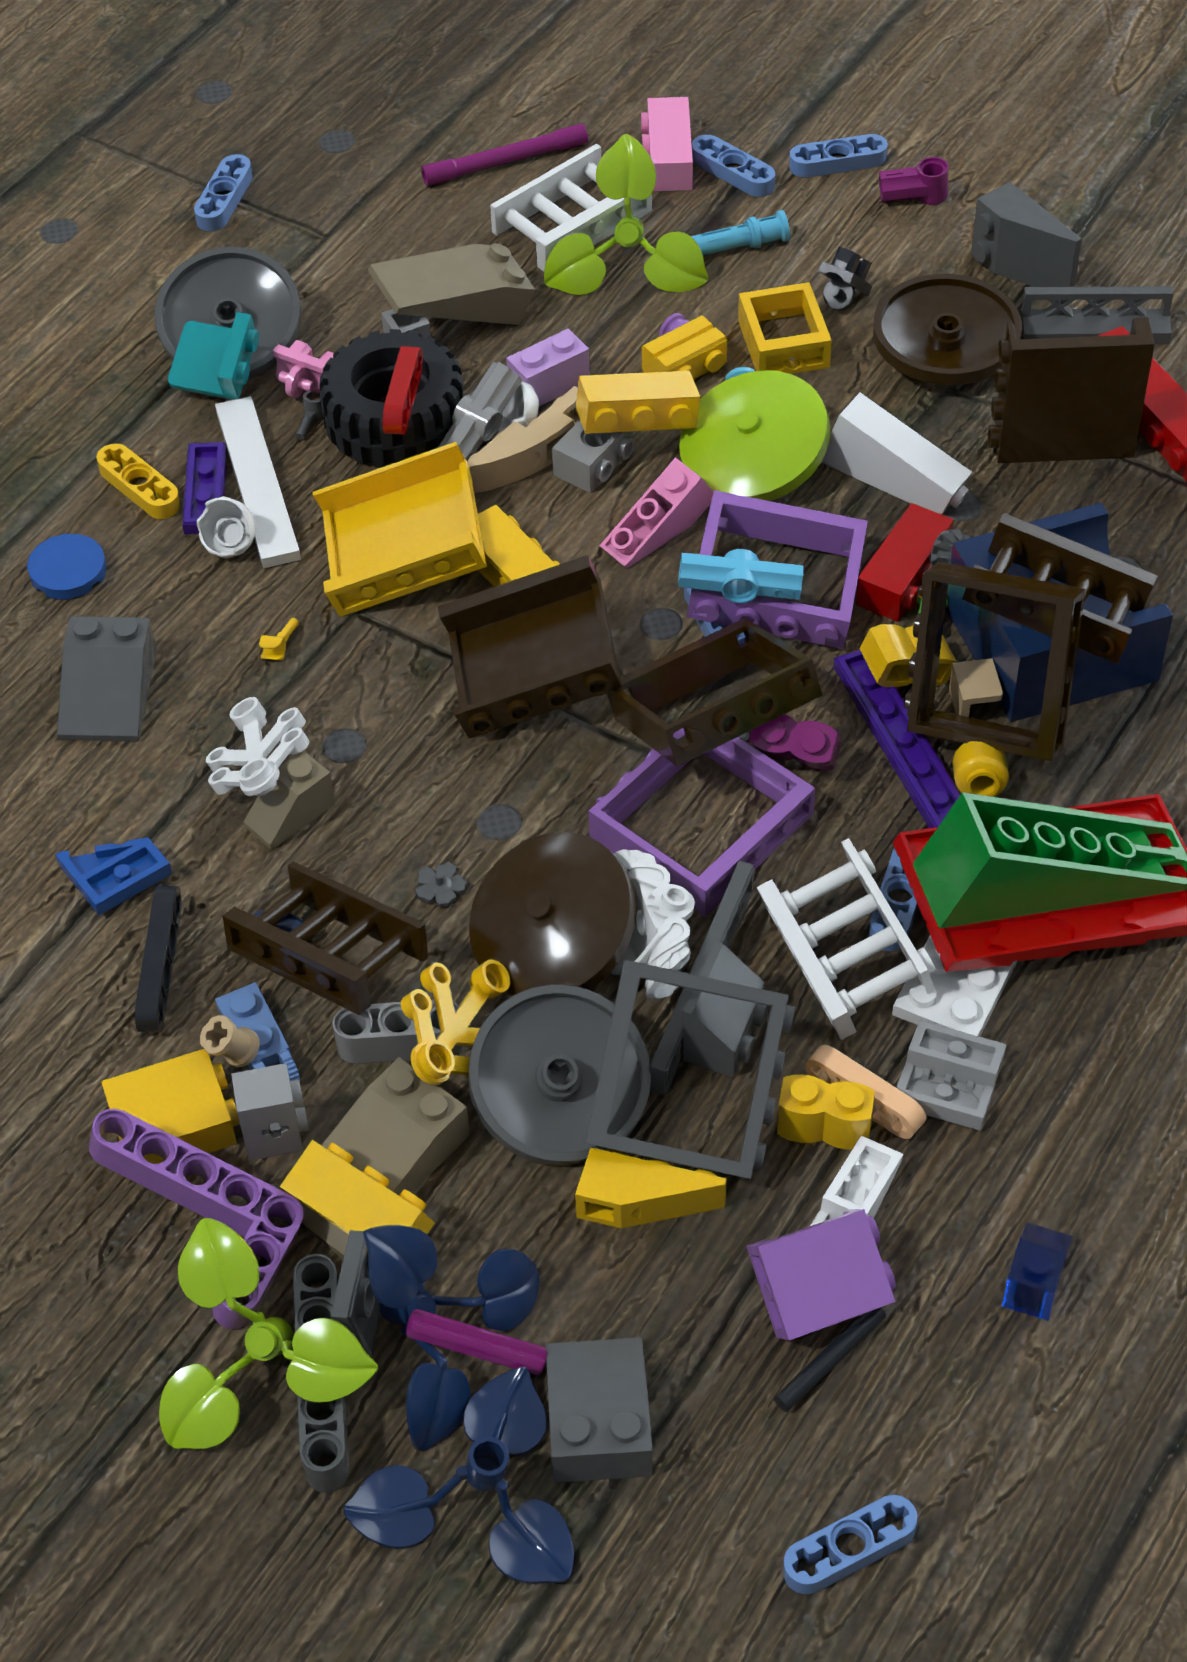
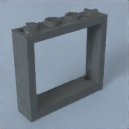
(769, 1067)

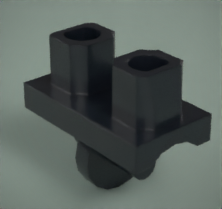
(846, 275)

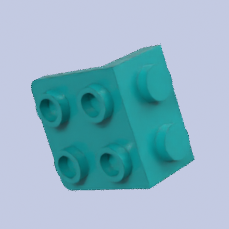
(214, 357)

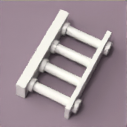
(540, 194)
(823, 971)

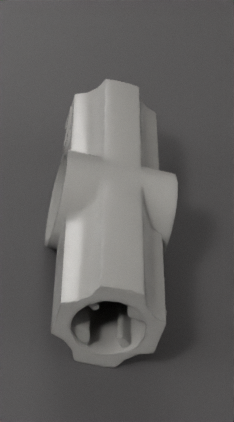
(480, 414)

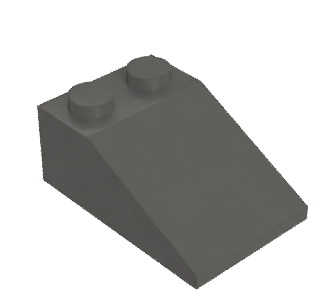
(1024, 240)
(105, 678)
(598, 1410)

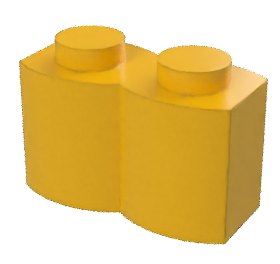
(889, 652)
(823, 1111)

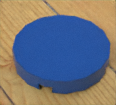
(66, 566)

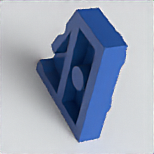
(115, 871)

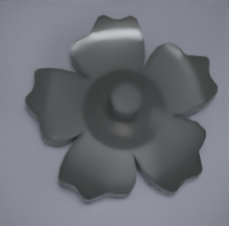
(441, 885)

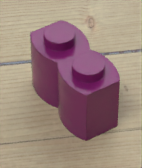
(807, 742)

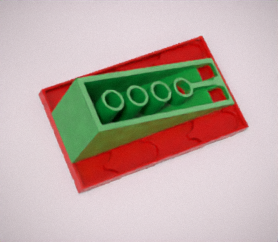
(1046, 879)

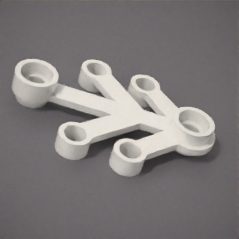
(258, 774)

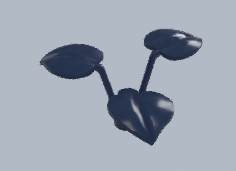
(398, 1266)
(500, 1422)

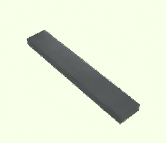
(723, 931)

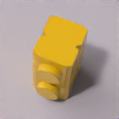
(690, 348)

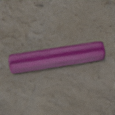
(476, 1341)

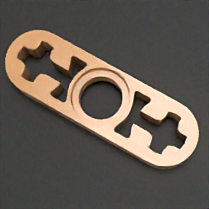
(891, 1106)

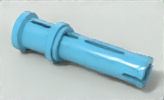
(751, 233)

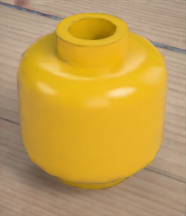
(980, 769)

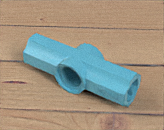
(740, 576)

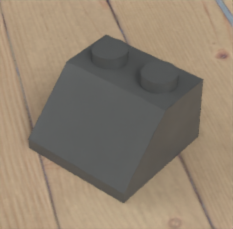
(721, 1027)

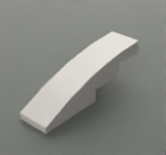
(861, 1180)

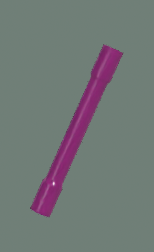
(452, 168)

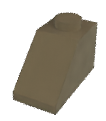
(298, 798)

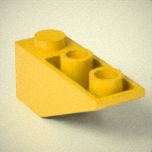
(637, 1191)

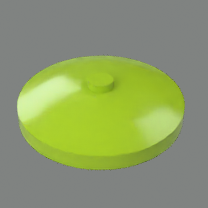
(757, 435)

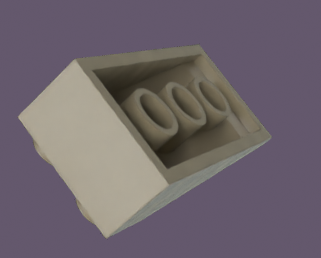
(457, 284)
(397, 1130)

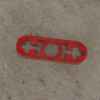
(402, 390)

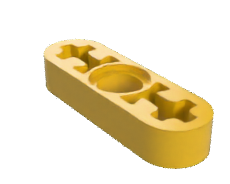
(143, 494)

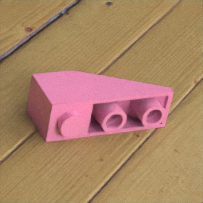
(659, 515)

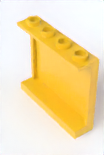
(400, 529)

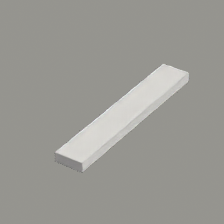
(257, 482)

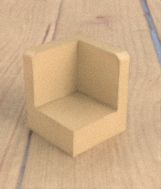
(973, 684)

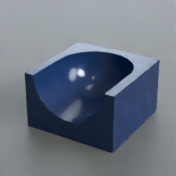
(1023, 653)

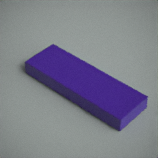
(203, 480)

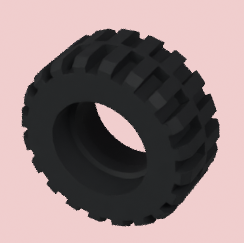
(364, 374)

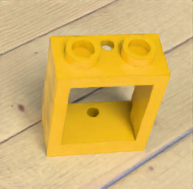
(810, 350)

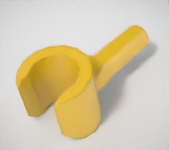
(275, 646)

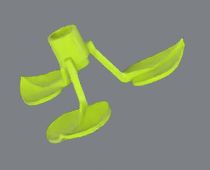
(675, 262)
(324, 1356)

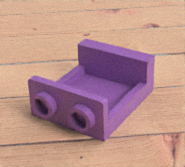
(822, 1274)

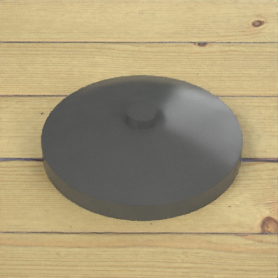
(230, 281)
(540, 1072)

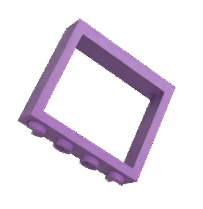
(792, 527)
(793, 808)

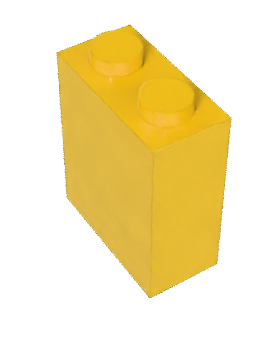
(180, 1099)

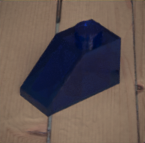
(1036, 1271)

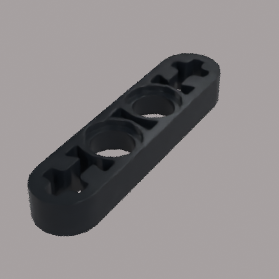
(158, 959)

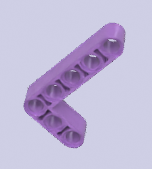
(206, 1199)

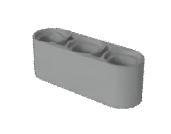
(377, 1033)

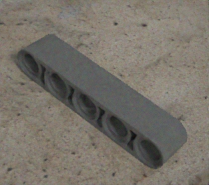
(330, 1435)

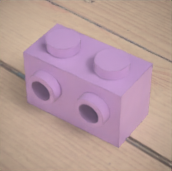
(552, 365)

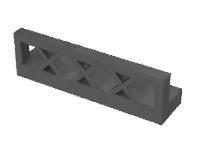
(1095, 318)

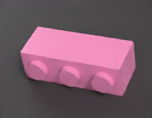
(669, 142)

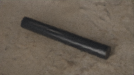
(828, 1358)

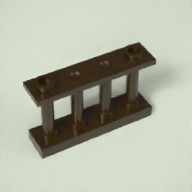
(1075, 566)
(320, 968)

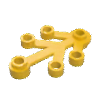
(433, 1056)

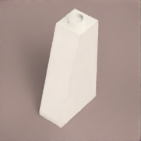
(894, 458)

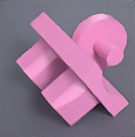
(299, 368)

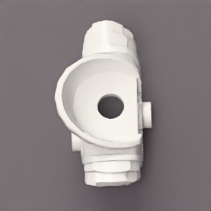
(660, 923)

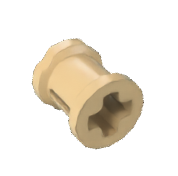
(223, 1038)

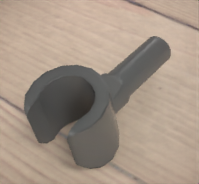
(312, 411)

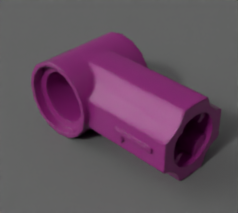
(925, 182)

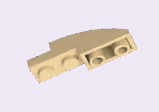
(522, 449)

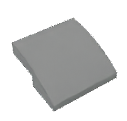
(951, 1073)

